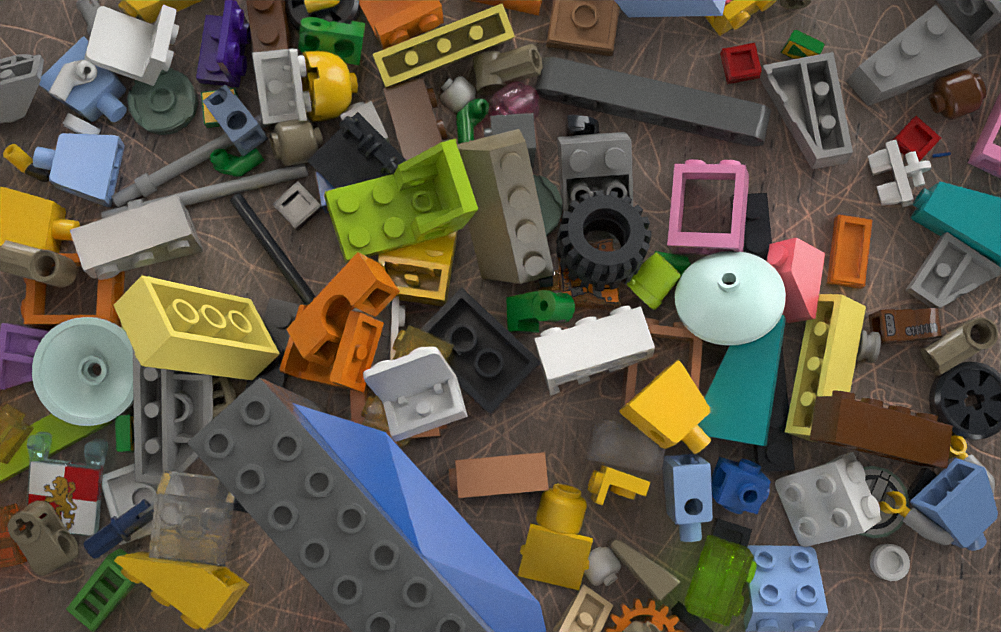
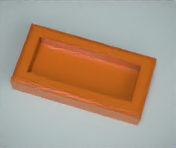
(849, 251)

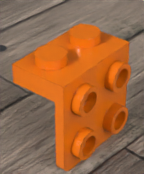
(401, 19)

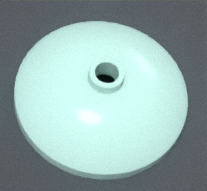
(734, 311)
(66, 376)

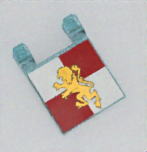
(68, 486)

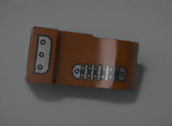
(906, 325)

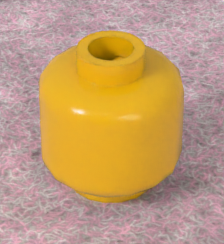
(562, 509)

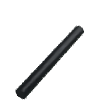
(272, 249)

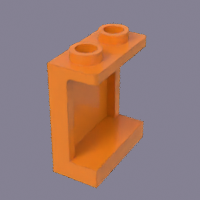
(352, 358)

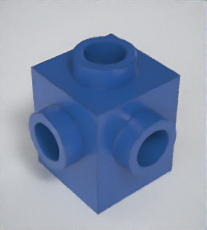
(739, 485)

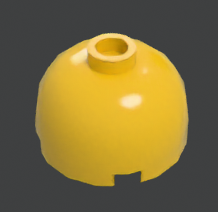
(328, 85)

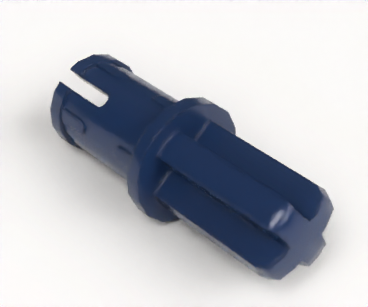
(118, 530)

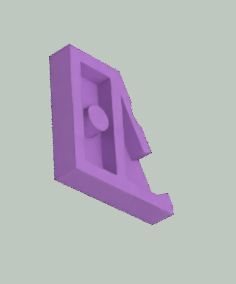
(17, 352)

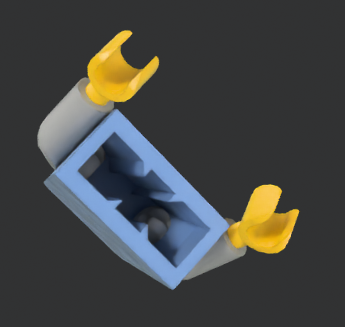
(954, 504)

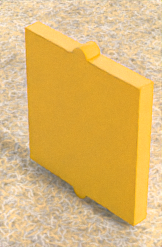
(555, 557)

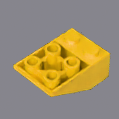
(422, 269)
(197, 590)

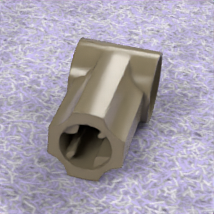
(498, 69)
(36, 264)
(958, 345)

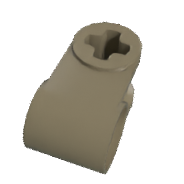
(44, 540)

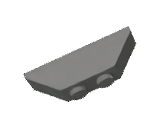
(18, 84)
(167, 414)

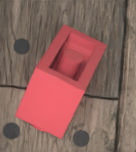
(801, 273)

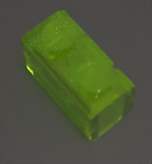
(720, 580)

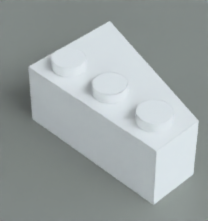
(594, 347)

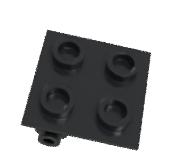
(355, 154)

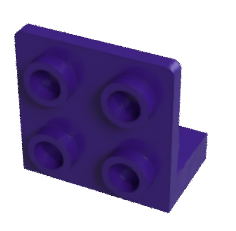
(223, 47)

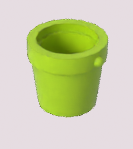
(654, 280)

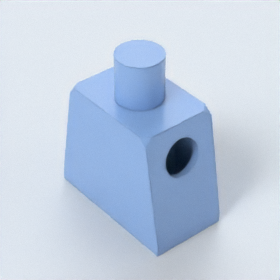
(90, 98)
(83, 165)
(685, 479)

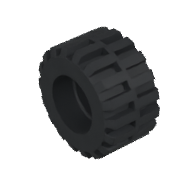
(609, 215)

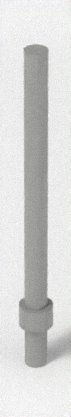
(148, 184)
(225, 188)

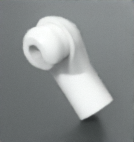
(72, 75)

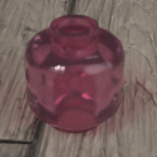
(514, 99)

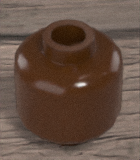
(957, 94)

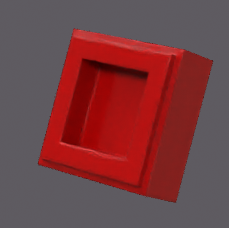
(740, 63)
(916, 137)

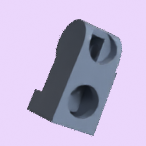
(235, 120)

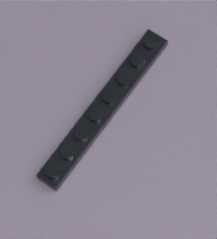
(779, 449)

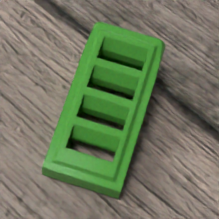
(113, 572)

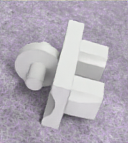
(890, 160)

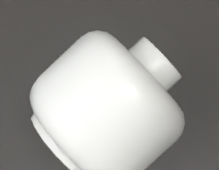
(457, 93)
(602, 566)

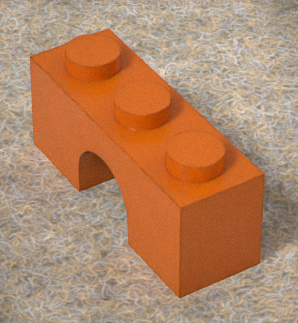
(321, 324)

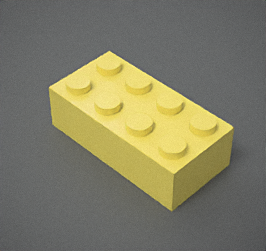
(194, 329)

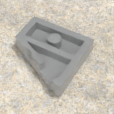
(950, 272)

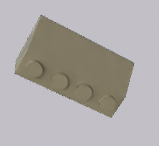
(509, 221)

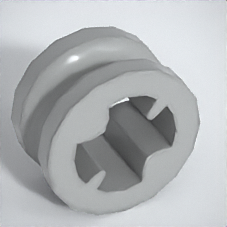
(869, 346)

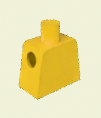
(33, 221)
(670, 410)

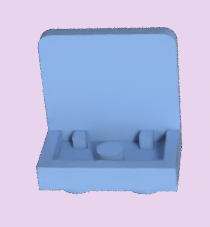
(785, 590)

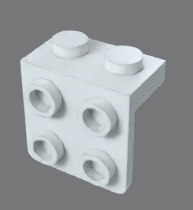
(132, 45)
(417, 392)
(828, 501)

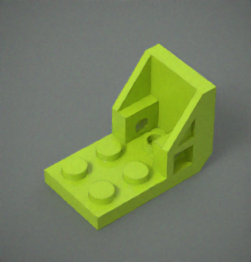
(414, 205)

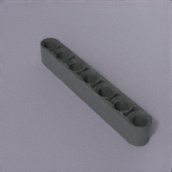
(653, 101)

